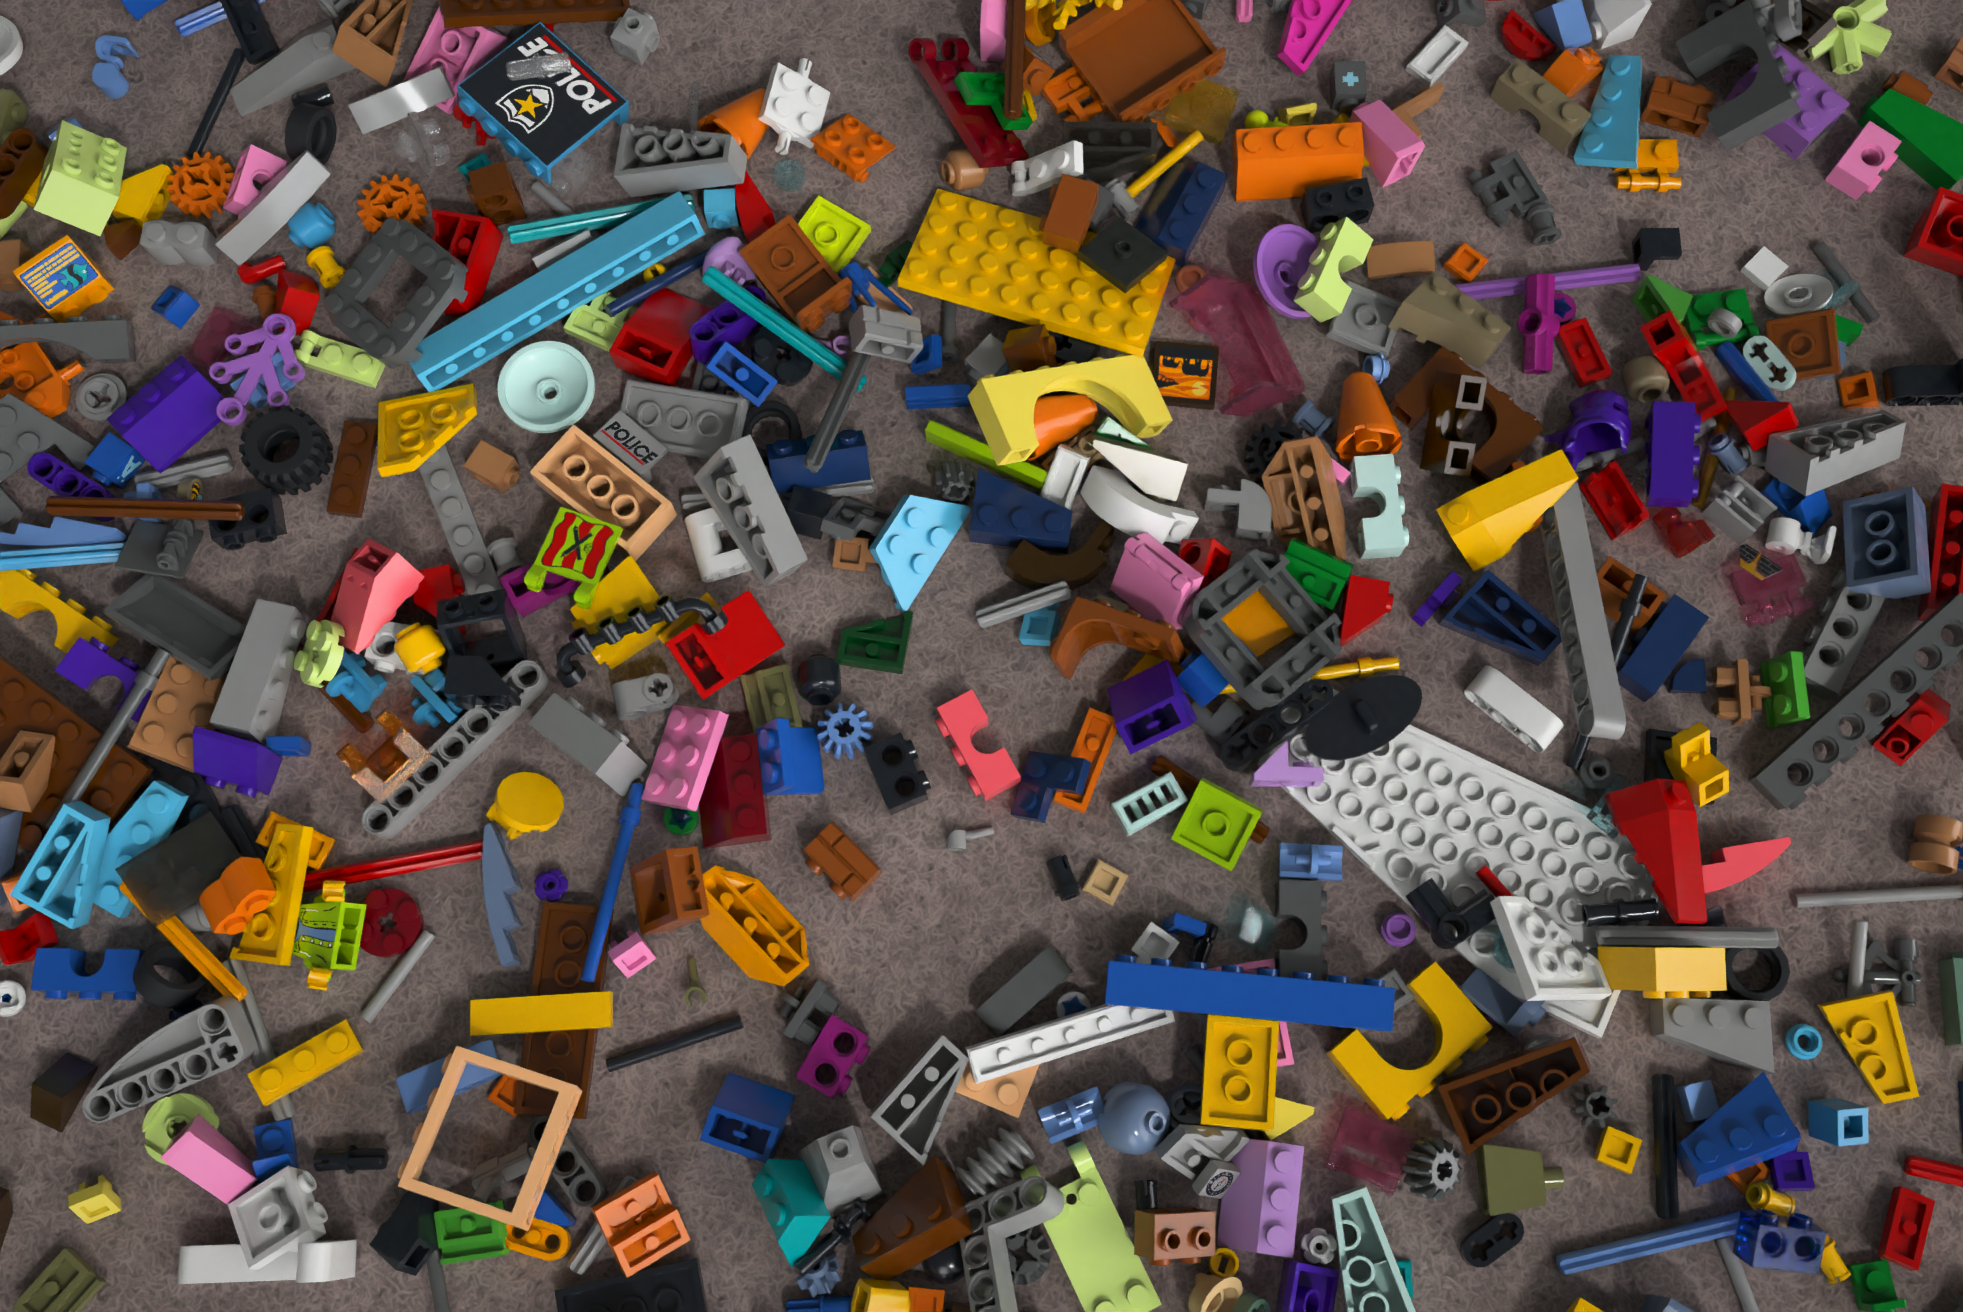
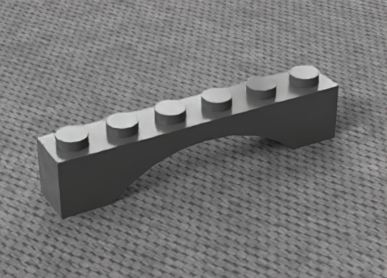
(102, 340)

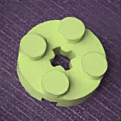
(320, 653)
(168, 1110)

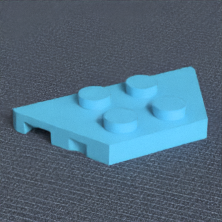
(914, 543)

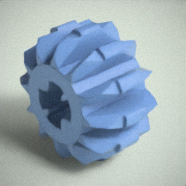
(832, 736)

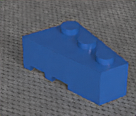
(1739, 1135)

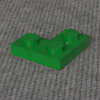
(988, 89)

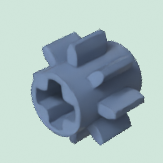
(821, 1277)

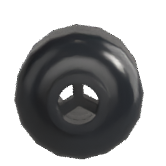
(819, 679)

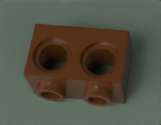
(496, 194)

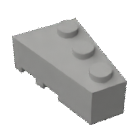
(589, 743)

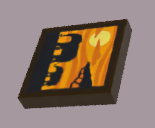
(1186, 374)

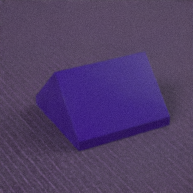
(1306, 1288)

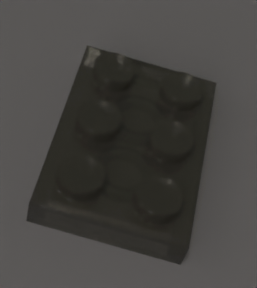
(178, 868)

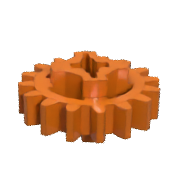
(200, 184)
(390, 200)

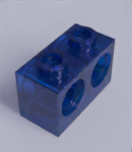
(1788, 1242)

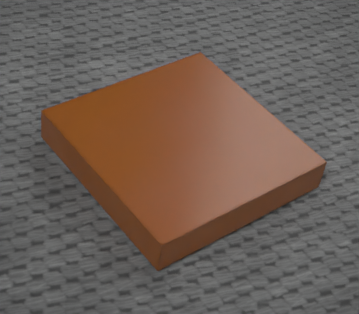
(1807, 342)

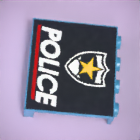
(540, 117)

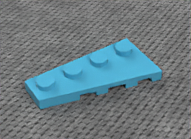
(139, 829)

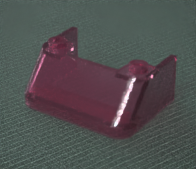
(1246, 341)

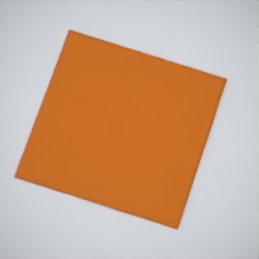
(1166, 133)

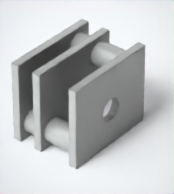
(1735, 513)

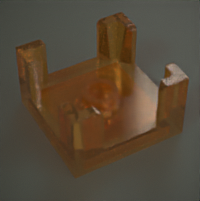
(391, 762)

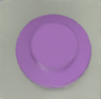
(1398, 929)

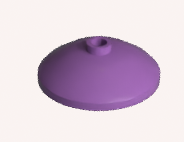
(1280, 263)

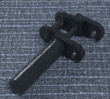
(840, 1233)

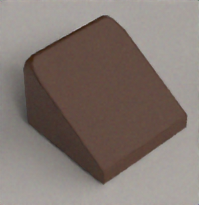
(122, 237)

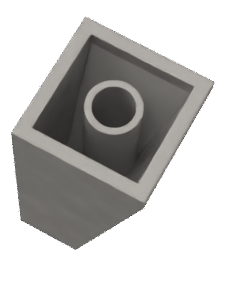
(842, 1169)

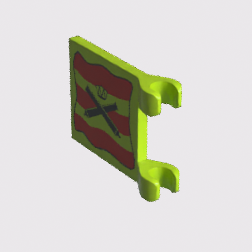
(577, 550)

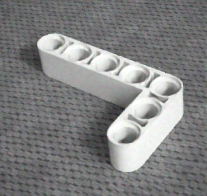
(226, 1263)

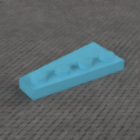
(1612, 129)

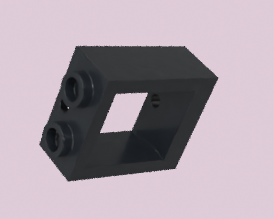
(476, 608)

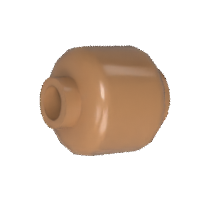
(961, 170)

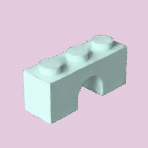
(1378, 479)

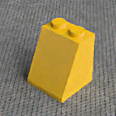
(615, 596)

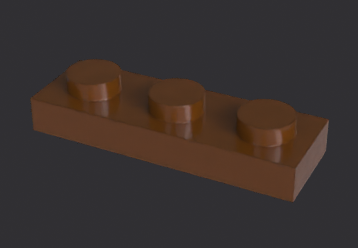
(353, 469)

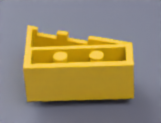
(1677, 970)

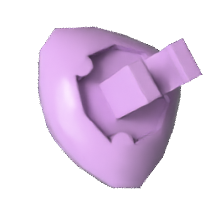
(726, 258)

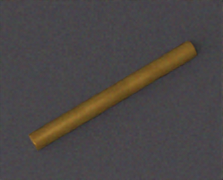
(1711, 461)

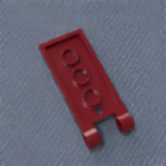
(974, 123)

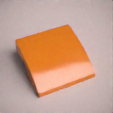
(640, 1224)

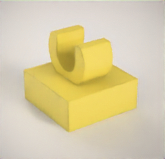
(94, 1201)

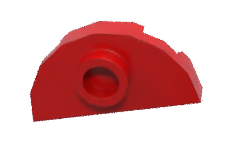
(1524, 40)

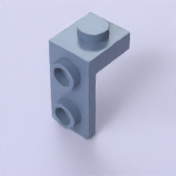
(1500, 1003)

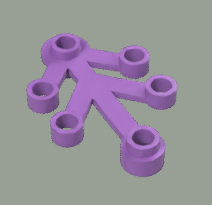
(258, 365)

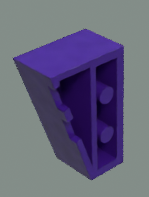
(1671, 454)

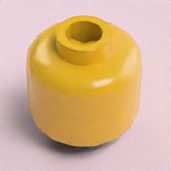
(419, 648)

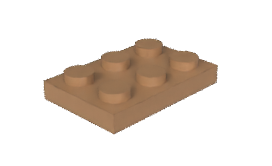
(172, 712)

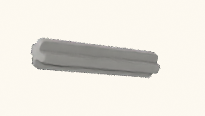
(194, 469)
(1023, 604)
(593, 1240)

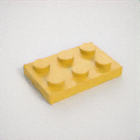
(1239, 1073)

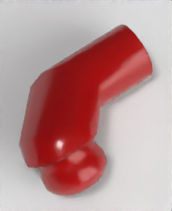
(252, 274)

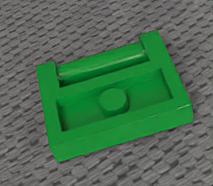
(1703, 305)

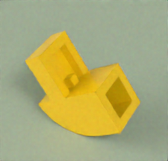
(1693, 762)

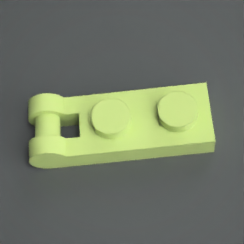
(339, 359)

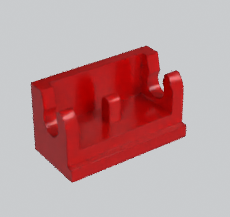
(1614, 501)

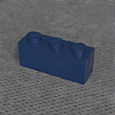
(844, 463)
(1659, 647)

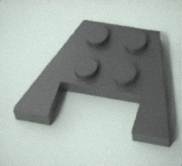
(27, 433)

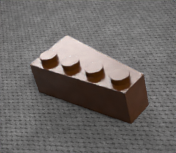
(1509, 1088)

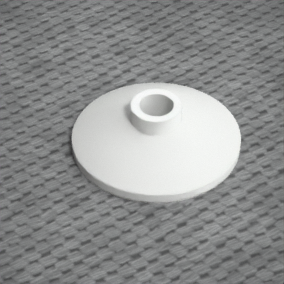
(1798, 294)

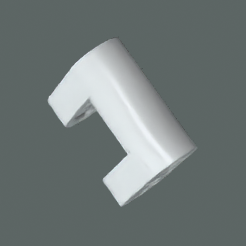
(708, 549)

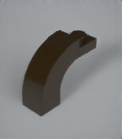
(1038, 569)

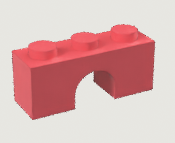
(989, 772)

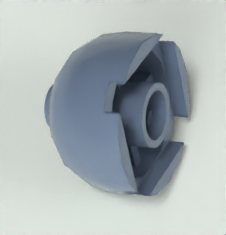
(1134, 1118)

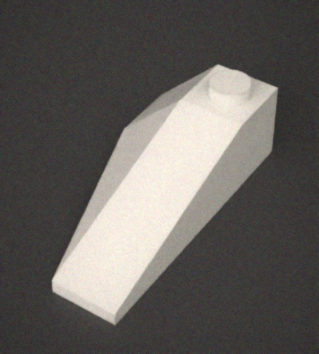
(1614, 19)

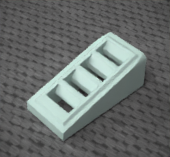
(1142, 793)

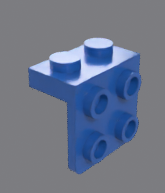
(789, 759)

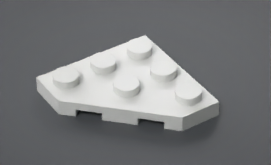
(1545, 957)

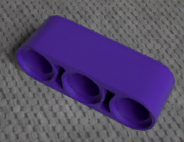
(723, 324)
(64, 478)

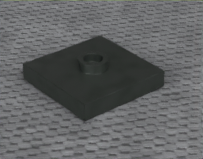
(1122, 255)

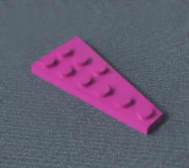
(1307, 30)

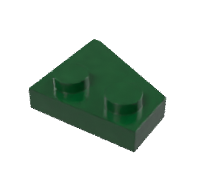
(876, 645)

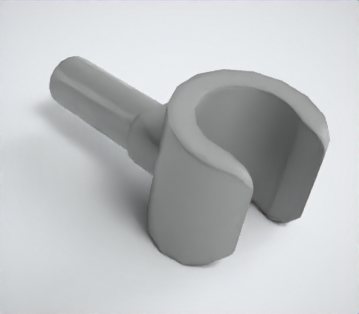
(957, 839)

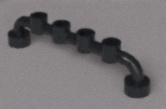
(639, 621)

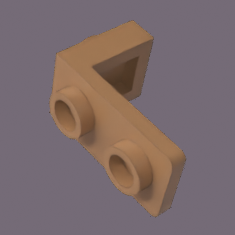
(1422, 100)

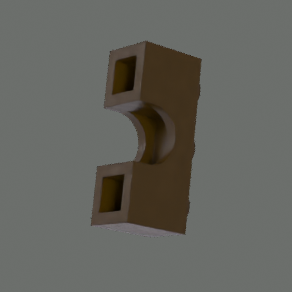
(1444, 443)

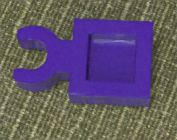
(1444, 594)
(1791, 1171)

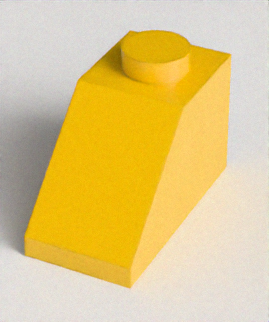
(144, 196)

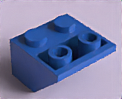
(748, 1118)

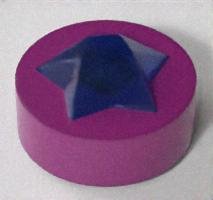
(1564, 308)

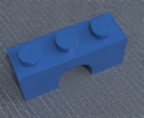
(63, 972)

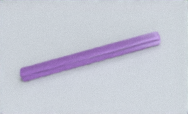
(1563, 281)

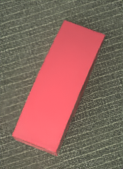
(1740, 862)

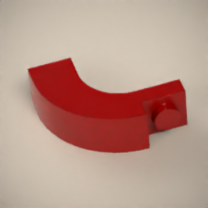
(1684, 364)

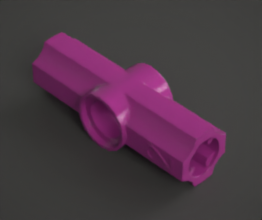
(1538, 339)

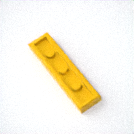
(541, 1013)

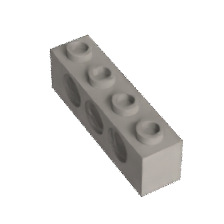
(1855, 623)

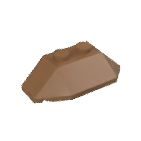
(1306, 496)

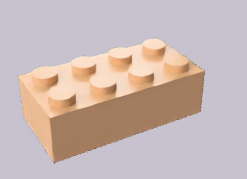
(602, 487)

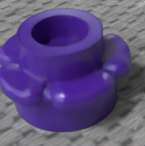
(557, 891)

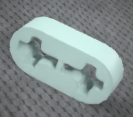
(1763, 368)

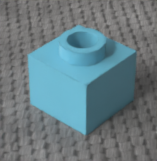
(721, 208)

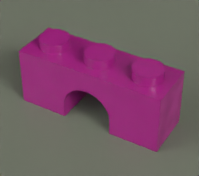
(527, 601)

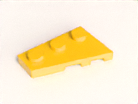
(1875, 1042)

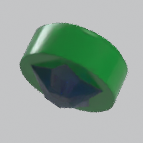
(681, 821)

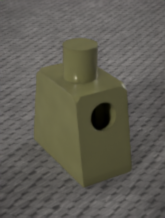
(1513, 1179)

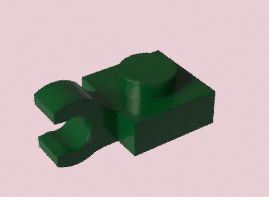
(894, 264)

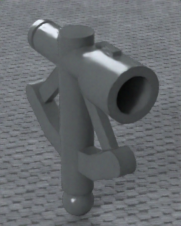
(1903, 977)

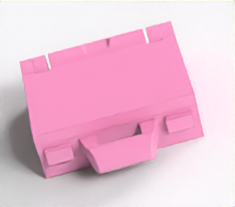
(1155, 580)

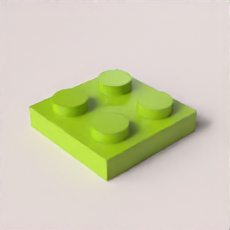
(1217, 824)

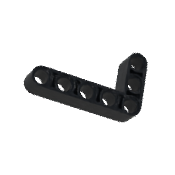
(1924, 384)

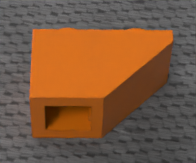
(1574, 70)

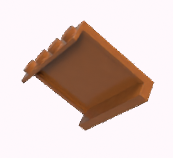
(1140, 55)

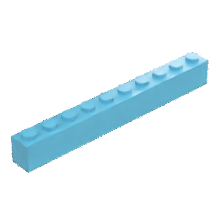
(556, 291)

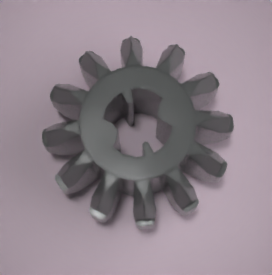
(1431, 1168)

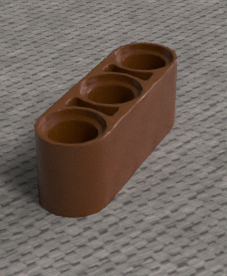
(20, 165)

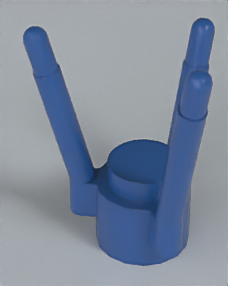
(860, 284)

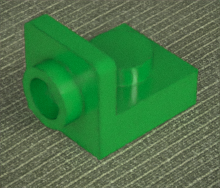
(1874, 1287)

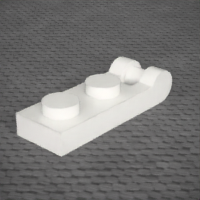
(1047, 168)

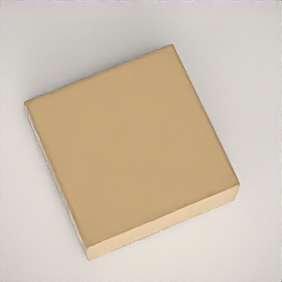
(1105, 882)

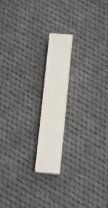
(1060, 1038)

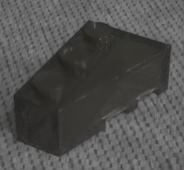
(1113, 147)

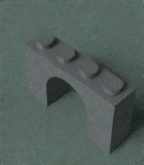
(1770, 95)

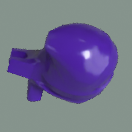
(1597, 426)

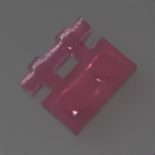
(1756, 591)

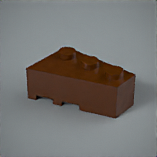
(914, 1223)

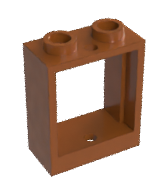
(668, 876)

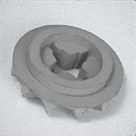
(100, 385)

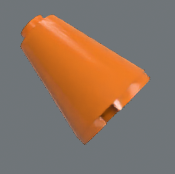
(739, 120)
(1060, 419)
(1365, 420)

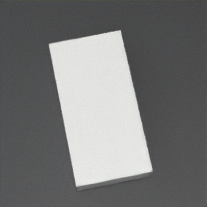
(1437, 56)
(1065, 476)

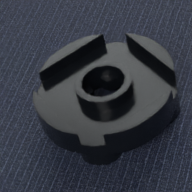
(785, 372)

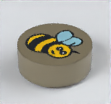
(190, 489)

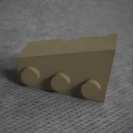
(1450, 319)

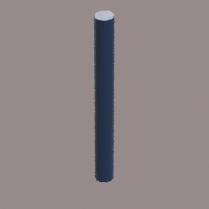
(656, 284)

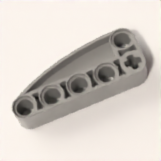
(174, 1049)

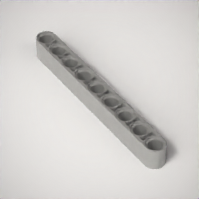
(1582, 619)

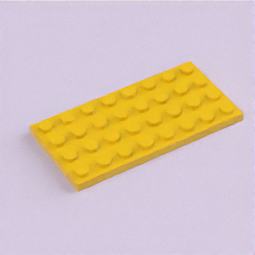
(1000, 266)

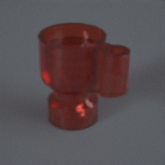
(1680, 535)

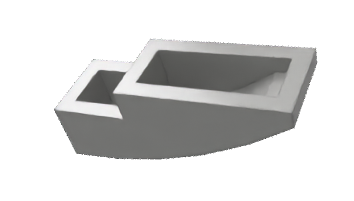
(401, 98)

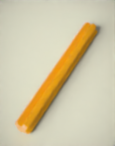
(196, 954)

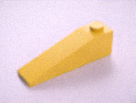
(1499, 512)

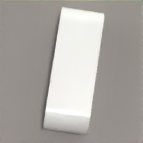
(1514, 707)

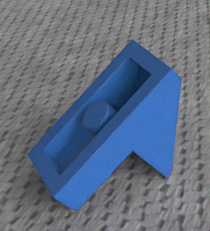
(1809, 510)
(274, 1148)

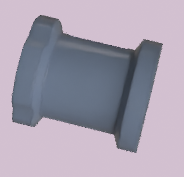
(1313, 420)

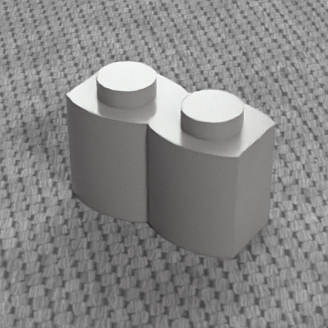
(179, 243)

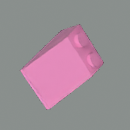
(457, 52)

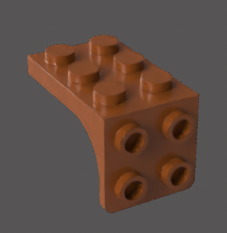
(797, 275)
(1098, 623)

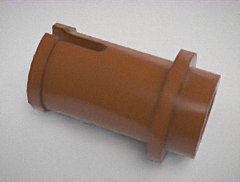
(265, 299)

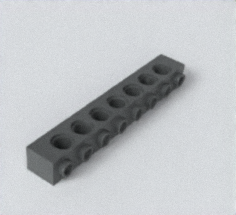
(1773, 779)

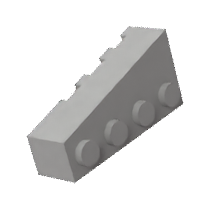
(676, 161)
(751, 510)
(260, 673)

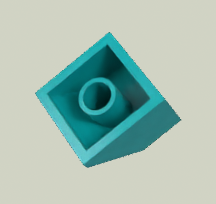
(791, 1205)

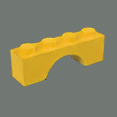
(22, 596)

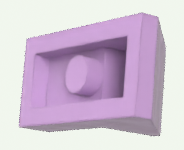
(1277, 773)

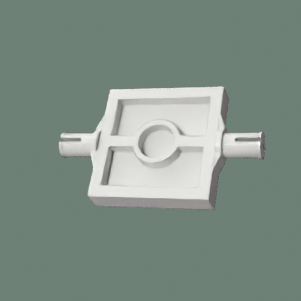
(793, 105)

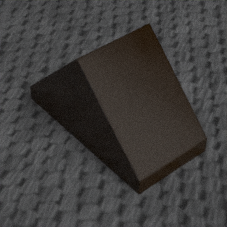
(60, 1091)

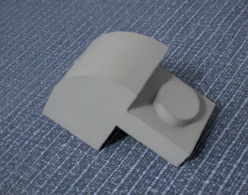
(1249, 504)

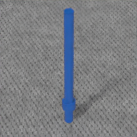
(629, 819)

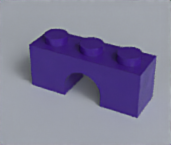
(89, 662)

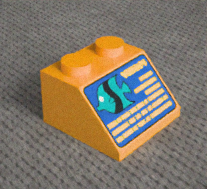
(64, 280)

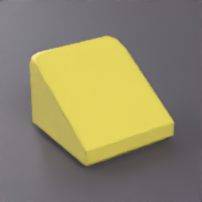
(1298, 115)

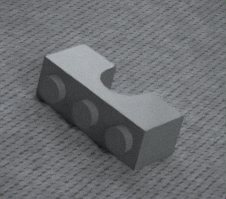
(1303, 904)

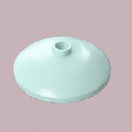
(535, 373)

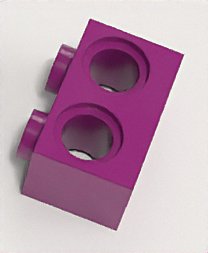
(825, 1053)

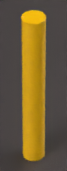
(1164, 163)

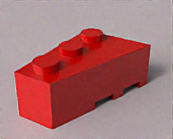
(474, 243)

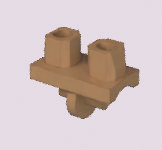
(1743, 695)

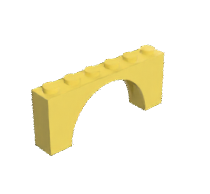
(1120, 384)

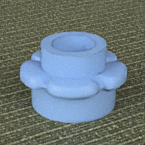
(1377, 367)

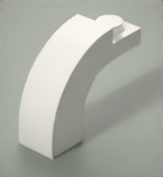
(1131, 512)

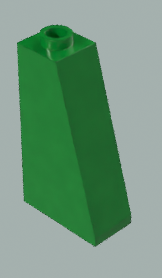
(1929, 139)

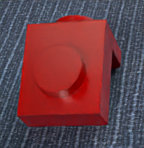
(21, 943)

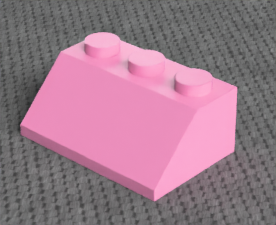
(993, 30)

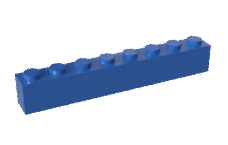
(1250, 995)

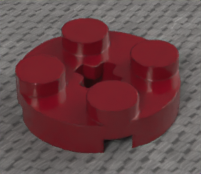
(406, 914)

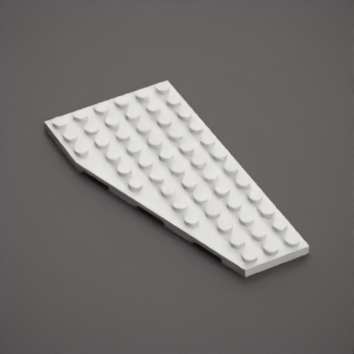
(1444, 814)

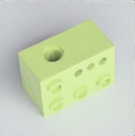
(81, 178)

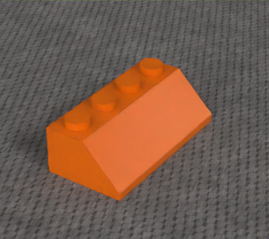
(1289, 159)

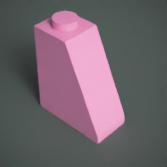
(1387, 142)
(210, 1161)

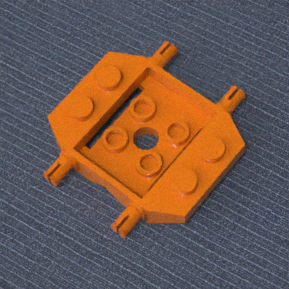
(36, 376)

